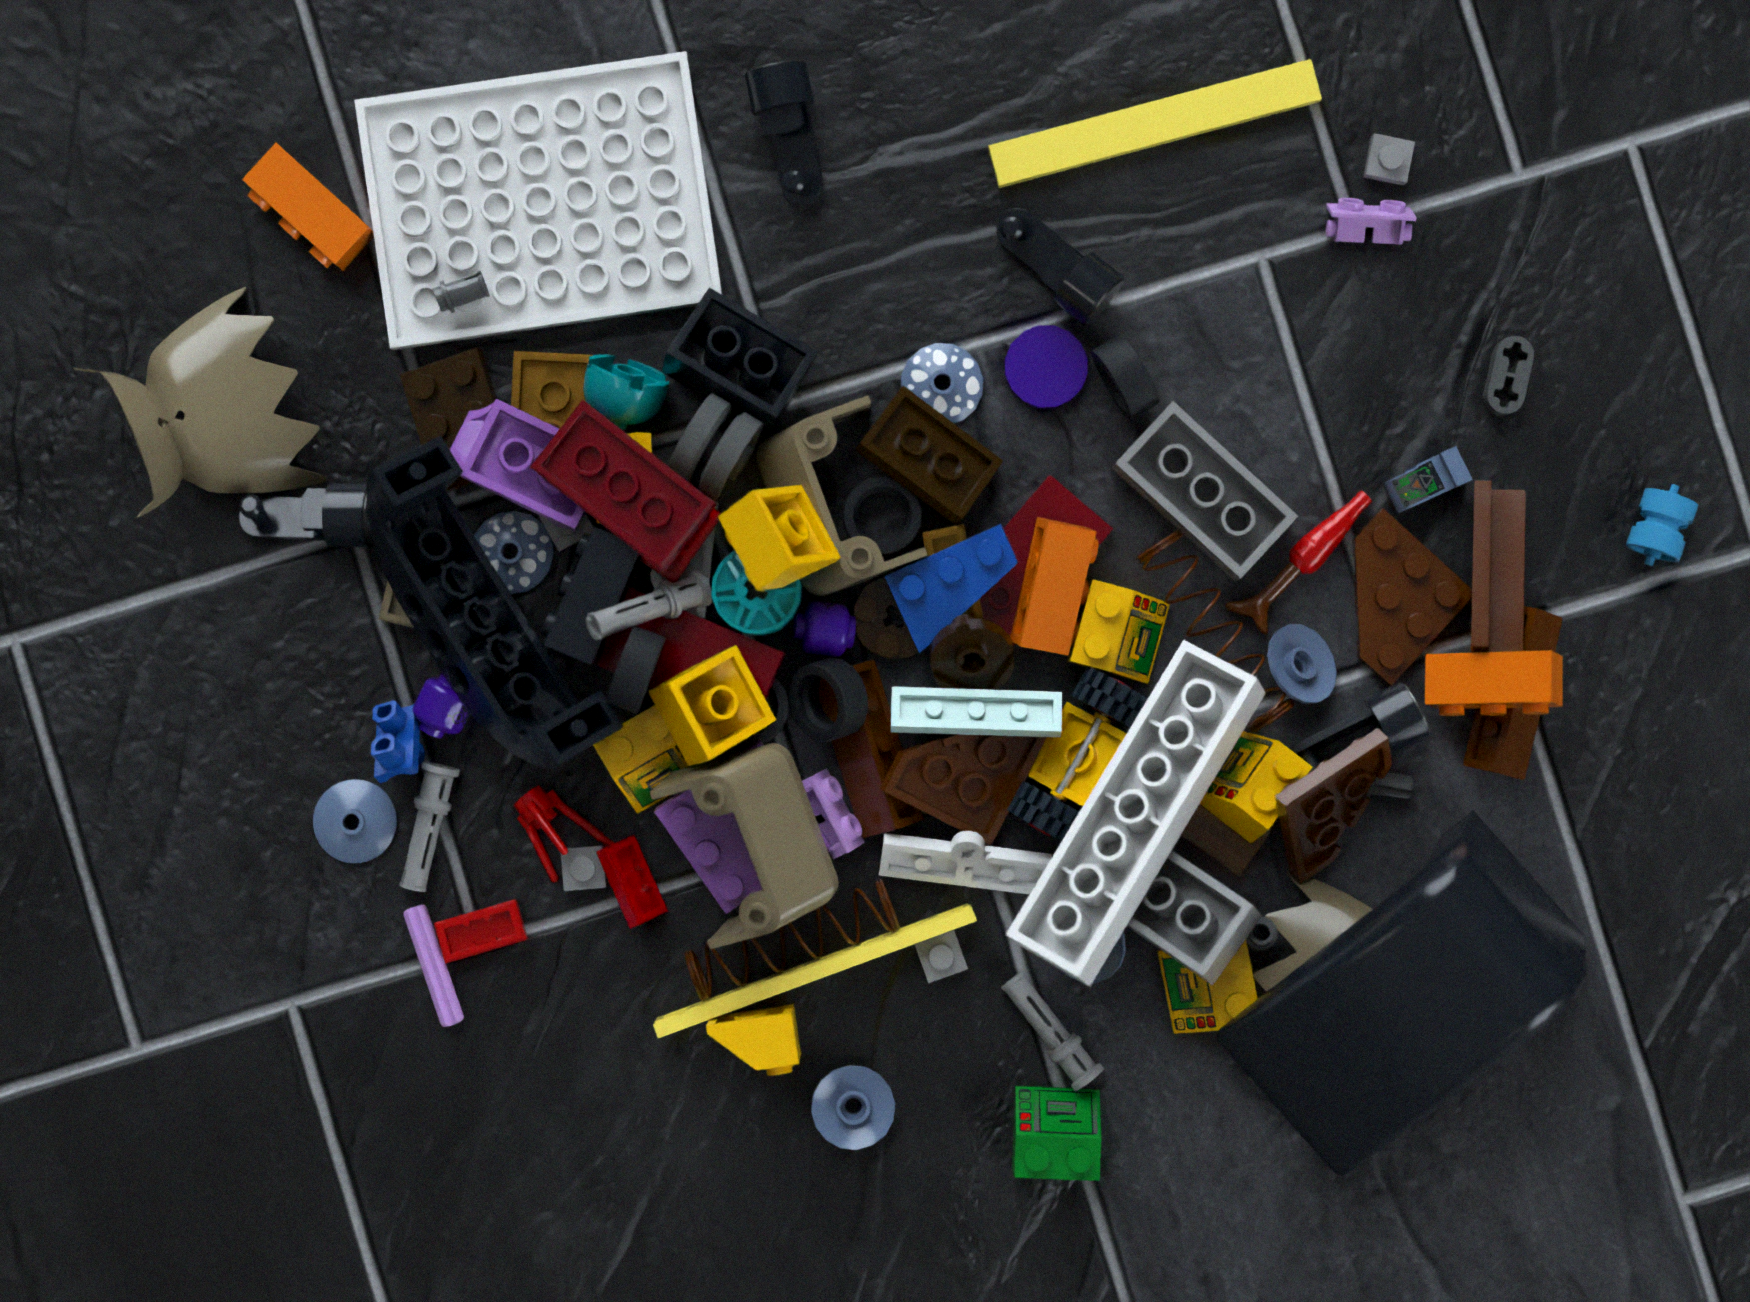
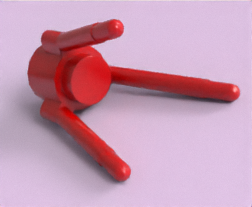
(537, 811)

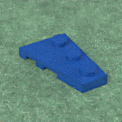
(949, 582)

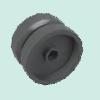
(720, 450)

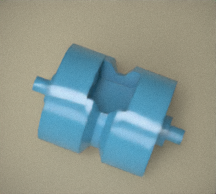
(1664, 515)

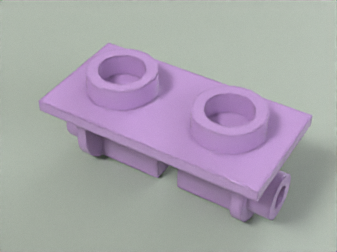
(1386, 220)
(839, 824)

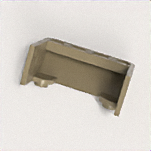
(787, 462)
(777, 830)

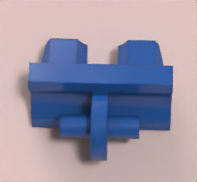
(396, 741)

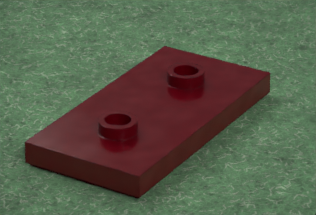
(623, 486)
(1048, 502)
(691, 642)

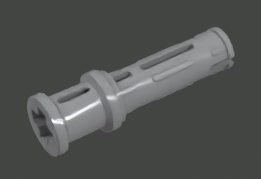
(666, 601)
(431, 807)
(1063, 1047)

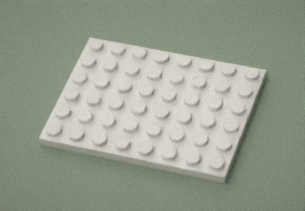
(555, 184)

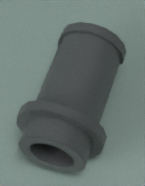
(460, 292)
(1269, 930)

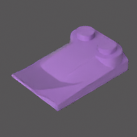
(497, 453)

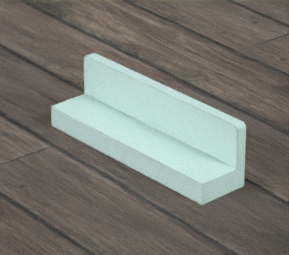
(976, 712)

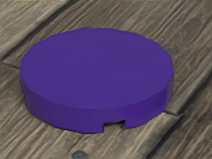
(1046, 366)

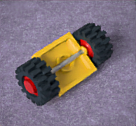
(1080, 755)

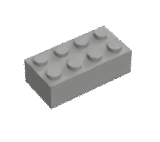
(1204, 491)
(1193, 918)

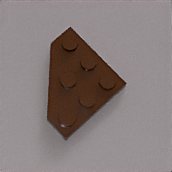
(1399, 596)
(964, 778)
(1327, 801)

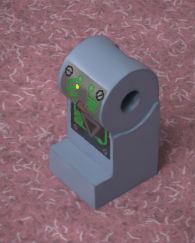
(1428, 480)

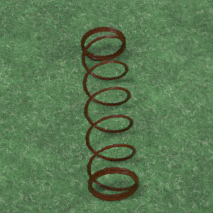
(1281, 706)
(705, 991)

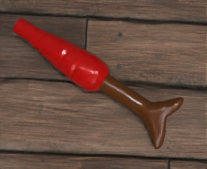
(1304, 558)

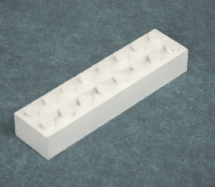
(1136, 812)

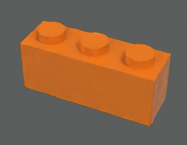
(307, 208)
(1054, 586)
(1494, 682)

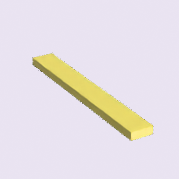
(1154, 123)
(814, 970)

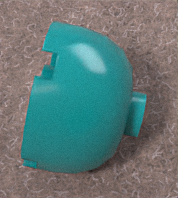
(623, 391)

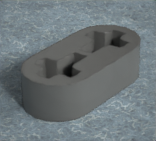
(1518, 377)

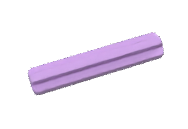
(433, 965)

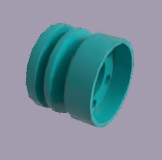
(755, 616)

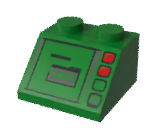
(1056, 1133)

